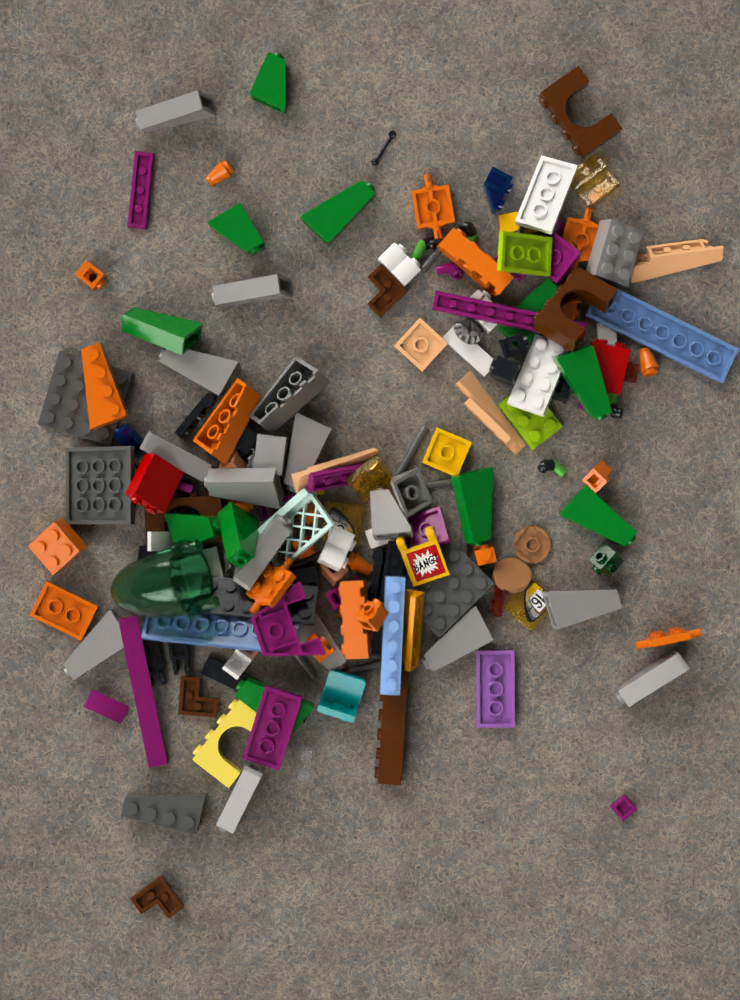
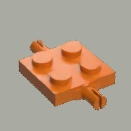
(433, 206)
(581, 235)
(271, 585)
(674, 635)

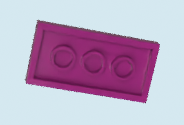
(272, 727)

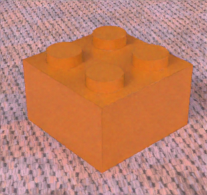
(58, 546)

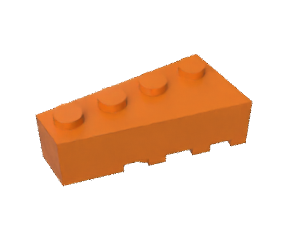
(474, 262)
(102, 390)
(228, 421)
(356, 639)

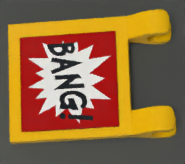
(424, 560)

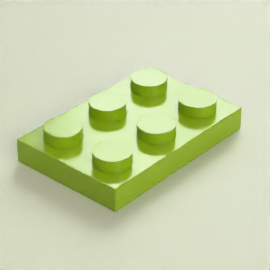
(524, 253)
(530, 426)

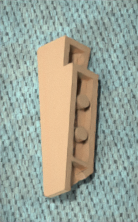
(673, 258)
(488, 412)
(301, 478)

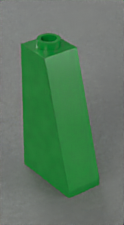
(335, 214)
(534, 303)
(162, 330)
(585, 380)
(474, 503)
(595, 515)
(238, 534)
(251, 691)

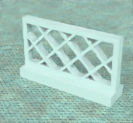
(289, 510)

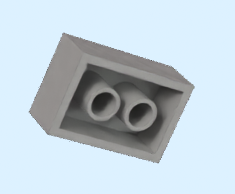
(614, 252)

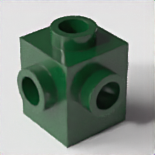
(605, 561)

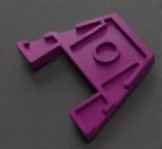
(276, 629)

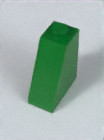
(271, 83)
(238, 229)
(193, 527)

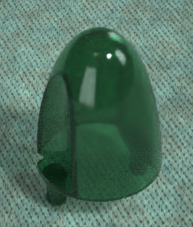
(166, 583)

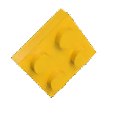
(446, 452)

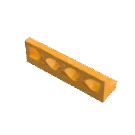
(412, 628)

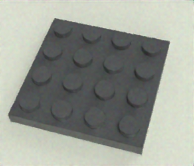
(66, 400)
(98, 485)
(454, 594)

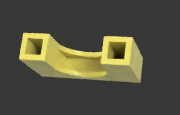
(210, 755)

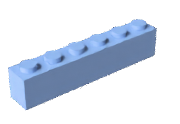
(392, 635)

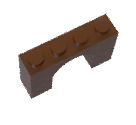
(583, 139)
(578, 287)
(204, 505)

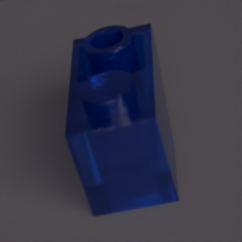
(495, 188)
(128, 436)

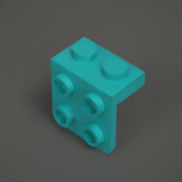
(341, 695)

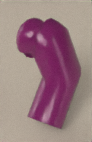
(451, 269)

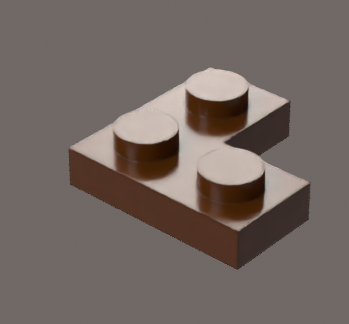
(390, 291)
(191, 702)
(158, 893)

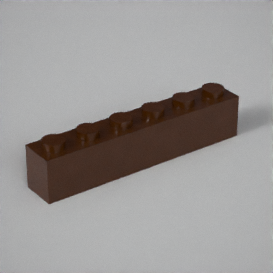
(392, 735)

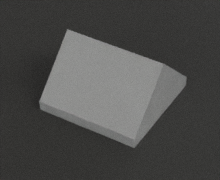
(272, 453)
(411, 491)

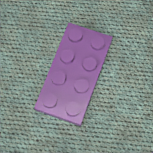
(495, 688)

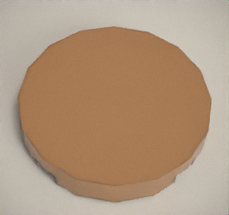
(531, 544)
(511, 575)

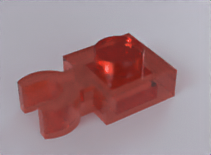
(496, 604)

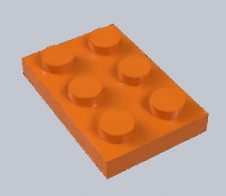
(64, 610)

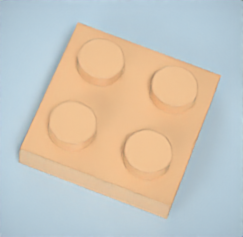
(420, 344)

